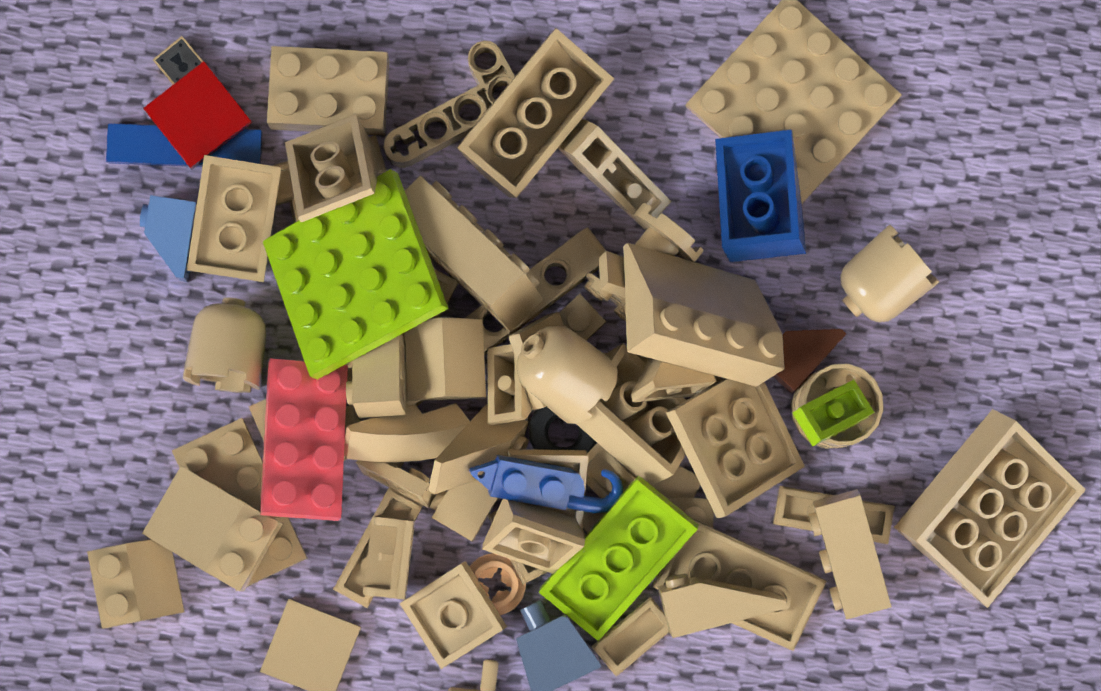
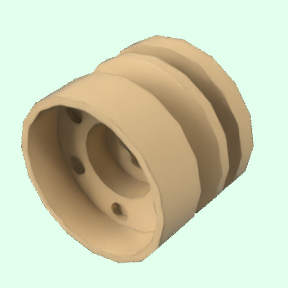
(830, 379)

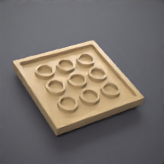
(799, 80)

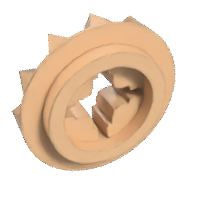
(505, 600)

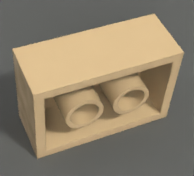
(326, 86)
(632, 431)

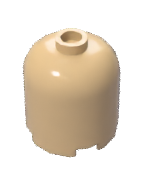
(885, 278)
(226, 347)
(565, 372)

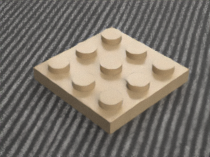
(735, 443)

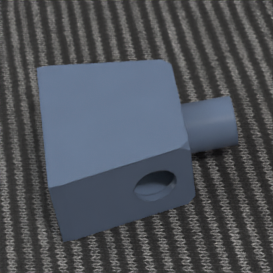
(552, 650)

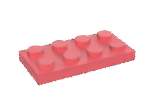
(303, 442)

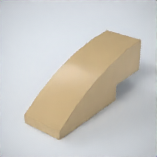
(404, 436)

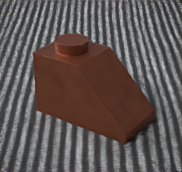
(804, 352)

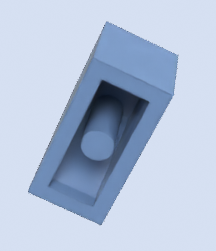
(169, 229)

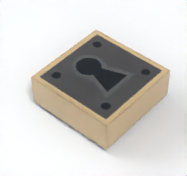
(177, 60)

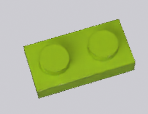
(833, 412)

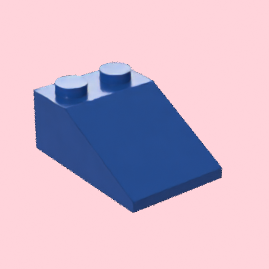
(759, 196)

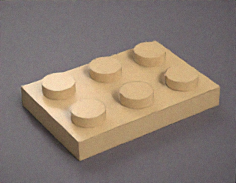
(233, 218)

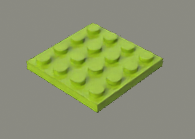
(355, 277)

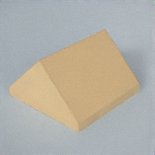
(445, 359)
(533, 535)

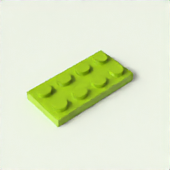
(619, 558)

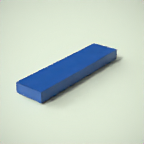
(150, 147)

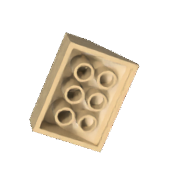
(699, 317)
(990, 507)

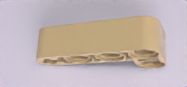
(448, 112)

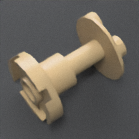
(661, 236)

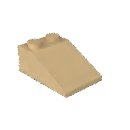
(331, 167)
(212, 529)

